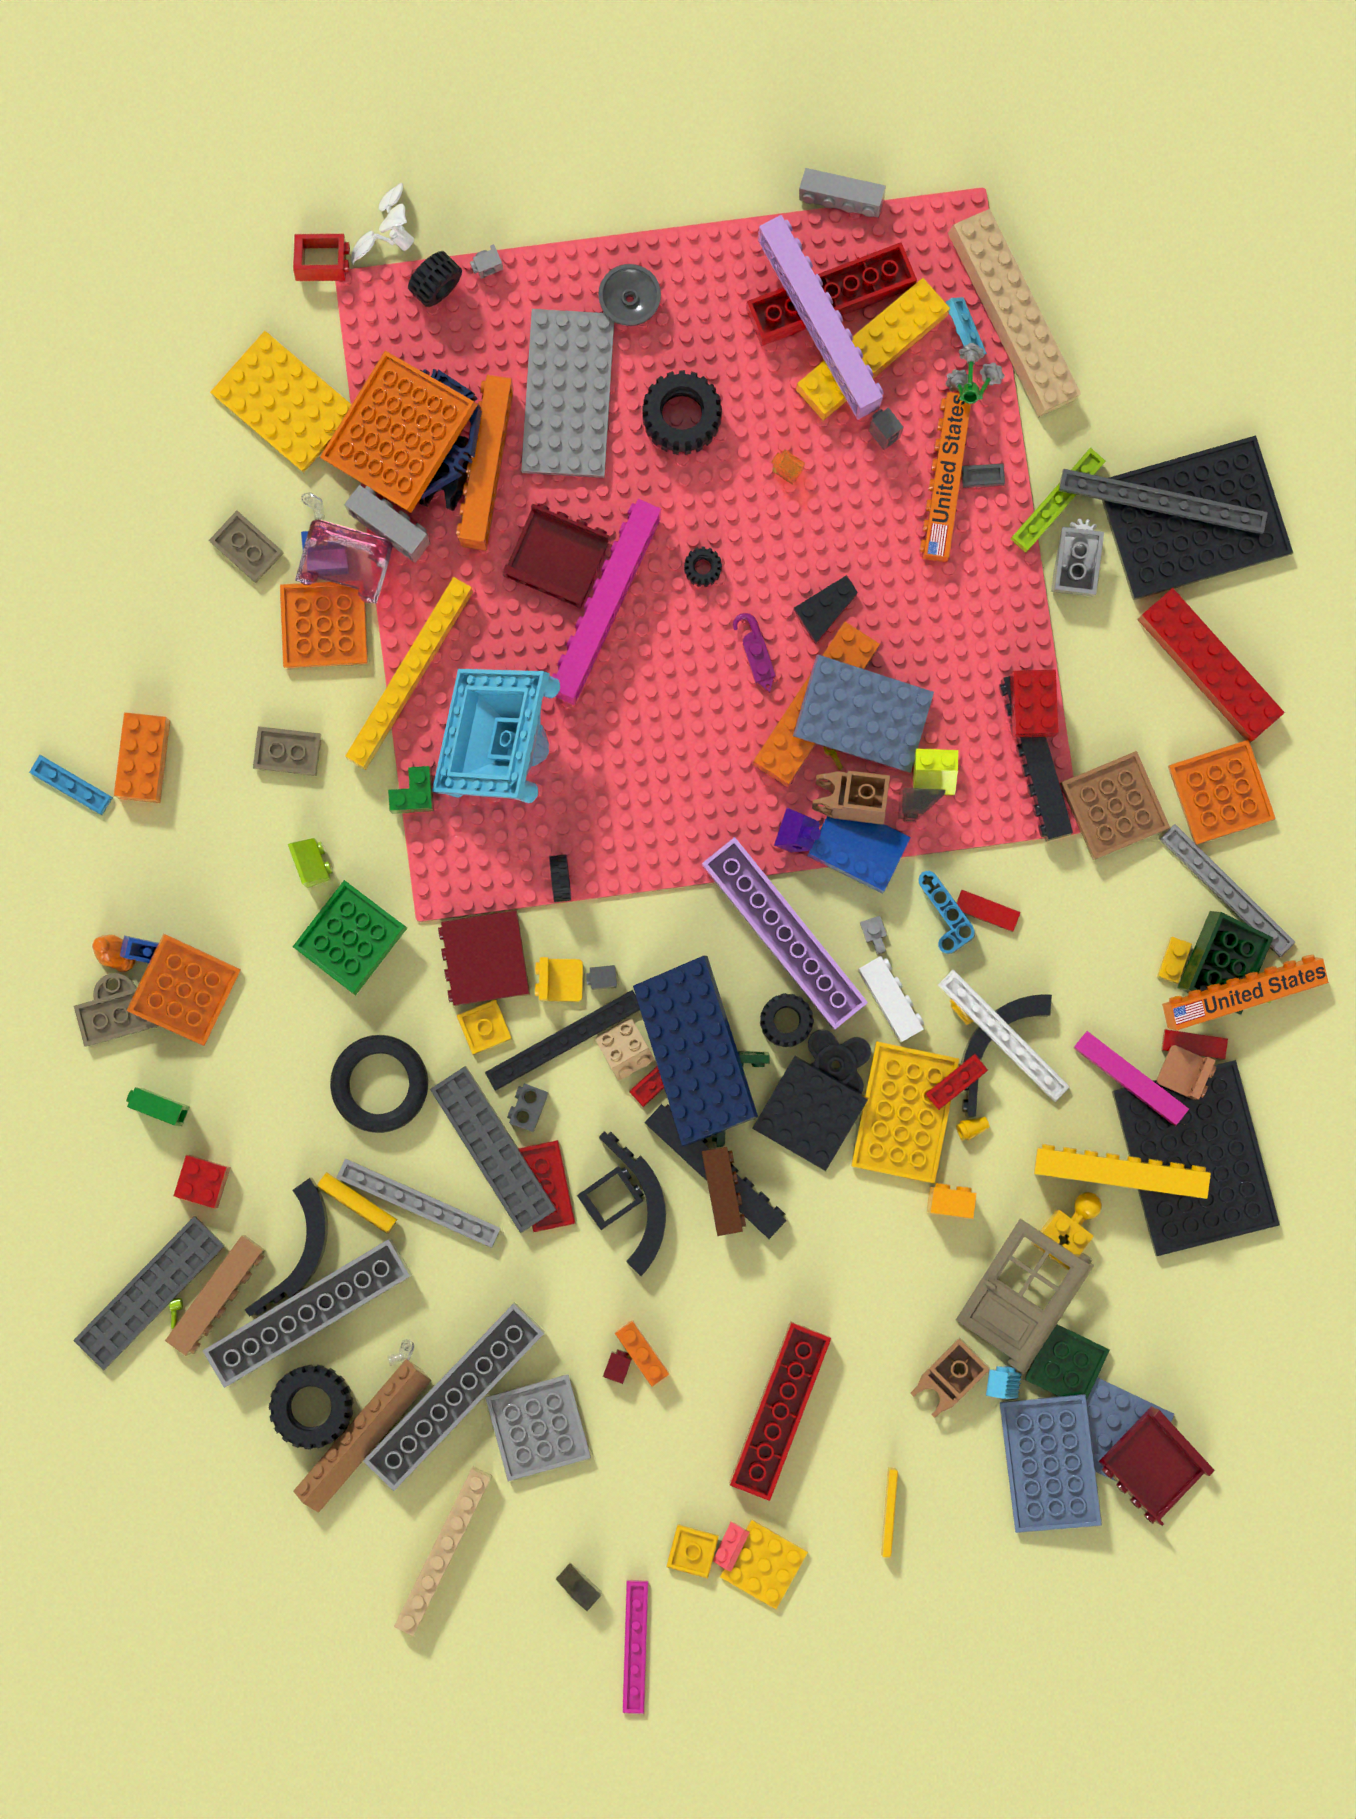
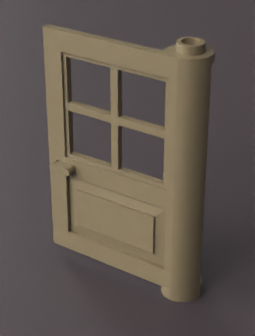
(1009, 1318)

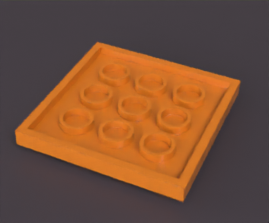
(322, 625)
(1221, 792)
(183, 989)

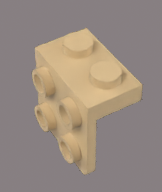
(624, 1049)

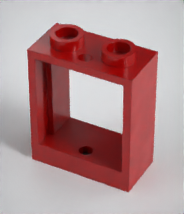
(320, 272)

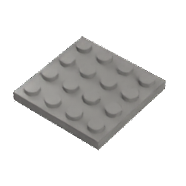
(538, 1427)

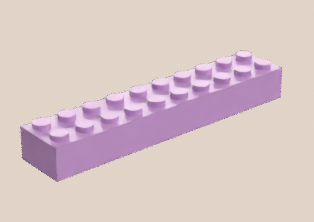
(820, 317)
(784, 933)

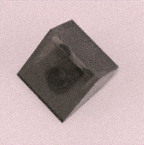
(917, 802)

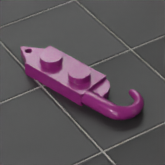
(756, 652)

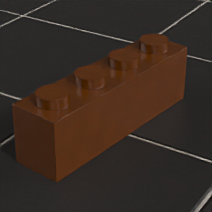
(722, 1191)

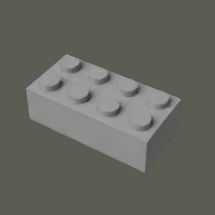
(387, 523)

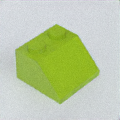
(310, 862)

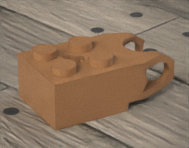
(854, 796)
(948, 1383)

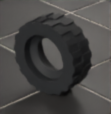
(560, 878)

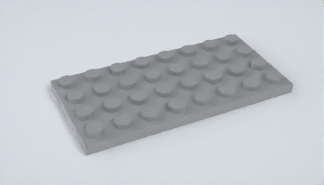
(567, 393)

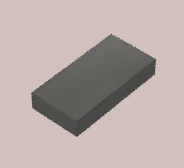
(983, 475)

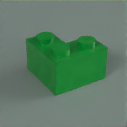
(416, 797)

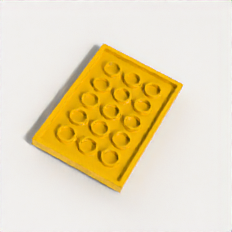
(282, 401)
(899, 1124)

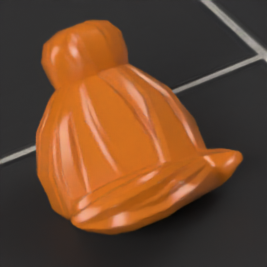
(107, 952)

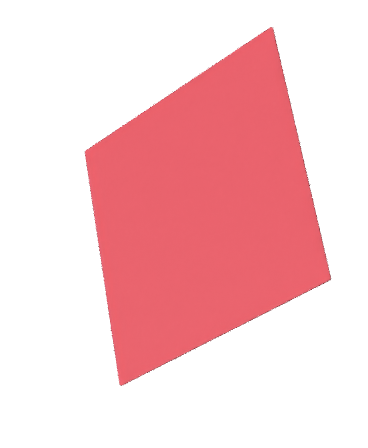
(668, 724)

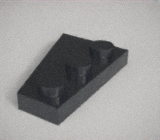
(824, 607)

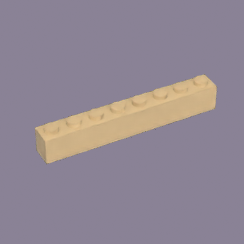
(442, 1551)

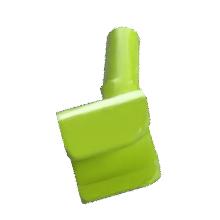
(175, 1304)

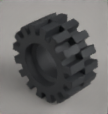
(702, 579)

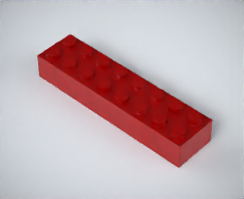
(849, 285)
(1210, 665)
(780, 1411)

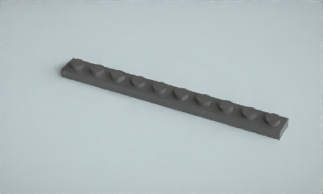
(1163, 501)

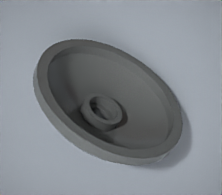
(626, 282)

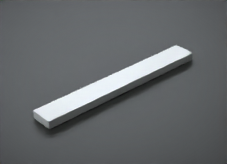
(1003, 1035)

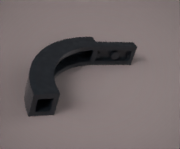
(1018, 1009)
(656, 1216)
(315, 1244)

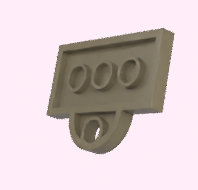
(106, 1015)

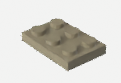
(246, 546)
(287, 751)

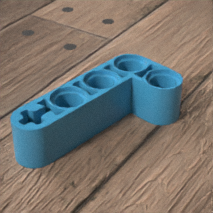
(943, 909)

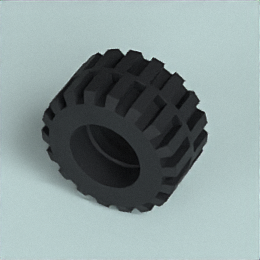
(435, 279)
(805, 1020)

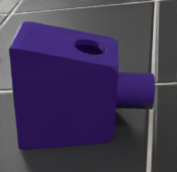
(797, 832)

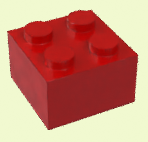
(201, 1181)

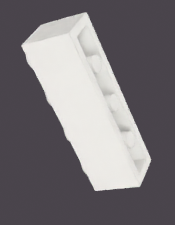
(890, 998)

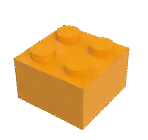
(951, 1202)

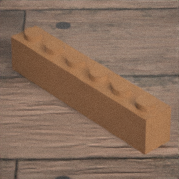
(214, 1296)

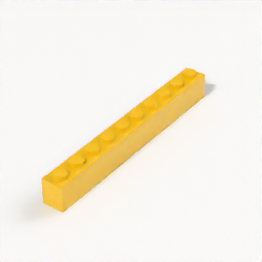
(409, 673)

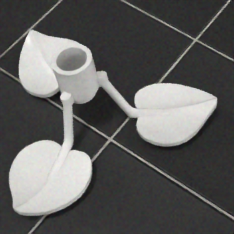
(394, 221)

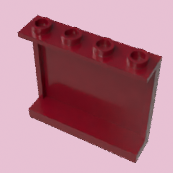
(557, 555)
(484, 958)
(1154, 1465)

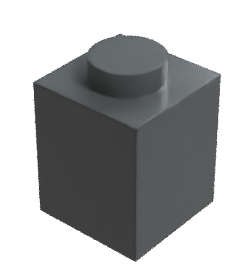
(602, 977)

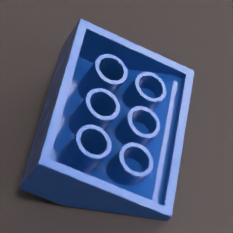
(860, 850)

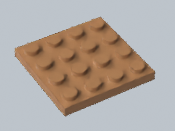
(1114, 805)

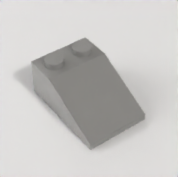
(1077, 562)

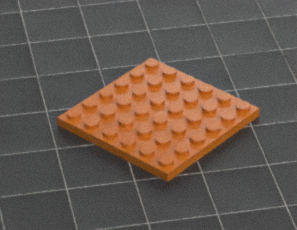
(398, 431)

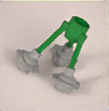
(964, 383)

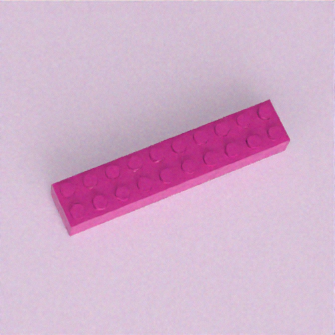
(607, 599)

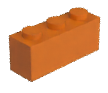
(642, 1353)

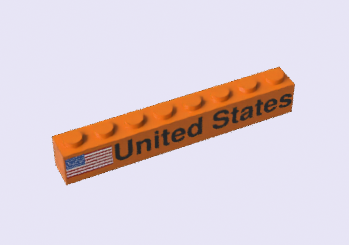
(946, 478)
(1245, 993)

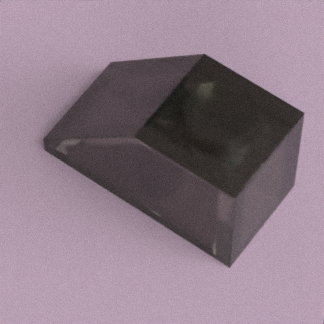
(579, 1586)

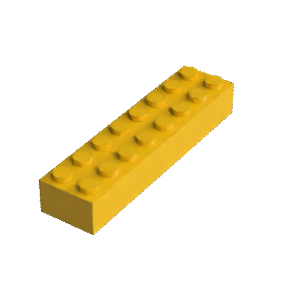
(880, 343)
(1121, 1172)

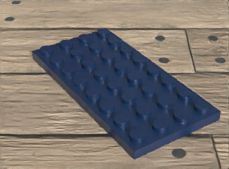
(695, 1051)

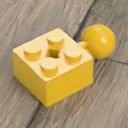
(1059, 1224)

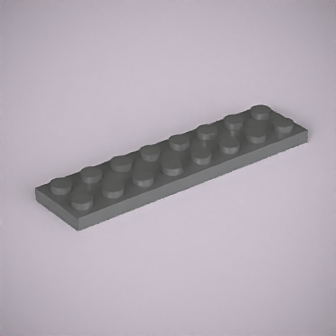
(493, 1149)
(149, 1293)

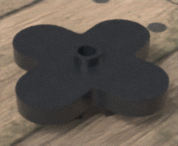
(850, 1055)

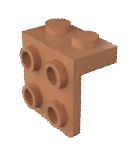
(1186, 1072)

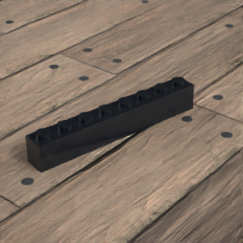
(1042, 779)
(754, 1205)

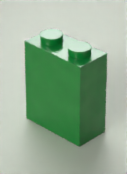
(157, 1106)

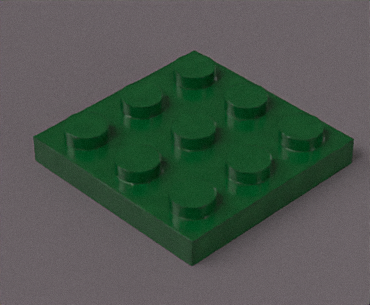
(1067, 1363)

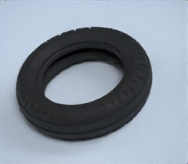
(341, 1083)

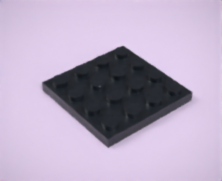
(810, 1113)

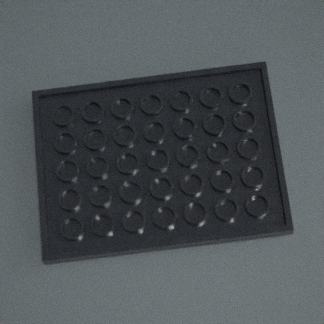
(1175, 551)
(1211, 1135)

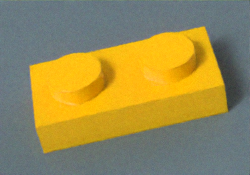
(1174, 960)

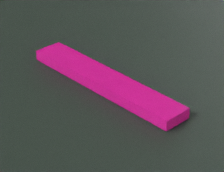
(1131, 1078)
(635, 1646)

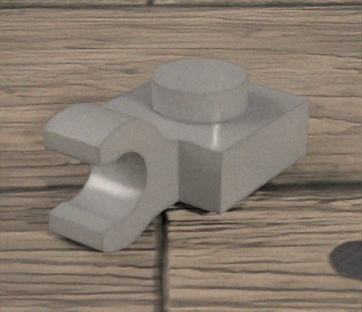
(873, 931)

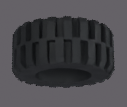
(688, 386)
(282, 1413)

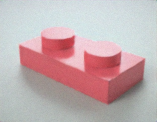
(731, 1546)

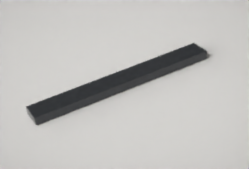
(563, 1040)

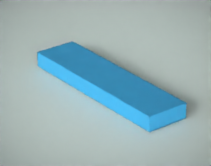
(70, 785)

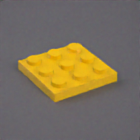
(765, 1565)

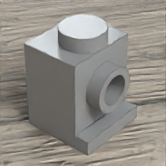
(486, 262)

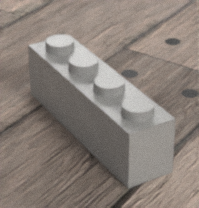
(842, 193)

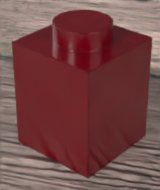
(617, 1366)

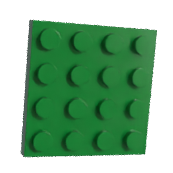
(349, 937)

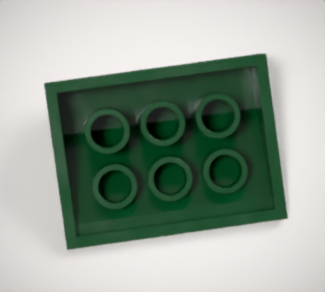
(1224, 952)

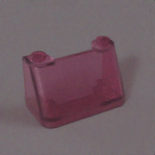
(345, 559)

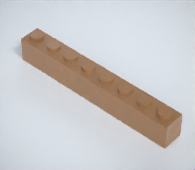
(362, 1436)

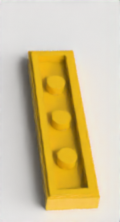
(889, 1512)

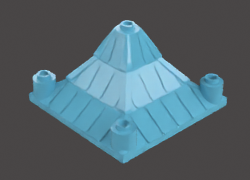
(494, 734)

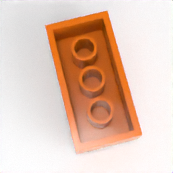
(142, 757)

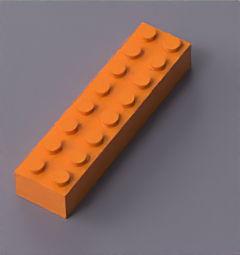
(486, 466)
(785, 754)

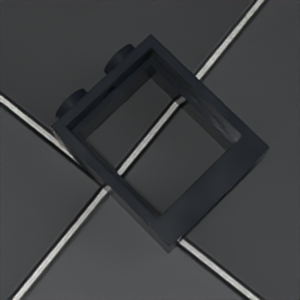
(592, 1210)

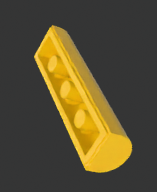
(357, 1203)

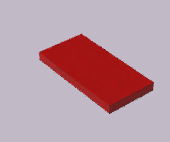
(548, 1167)

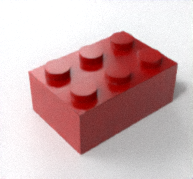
(1034, 703)

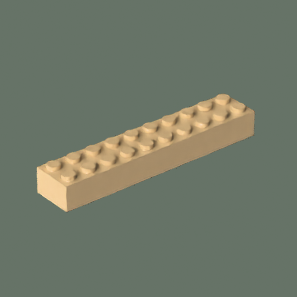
(1014, 312)

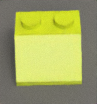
(935, 769)

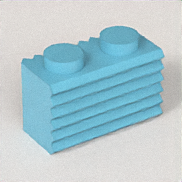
(1003, 1383)

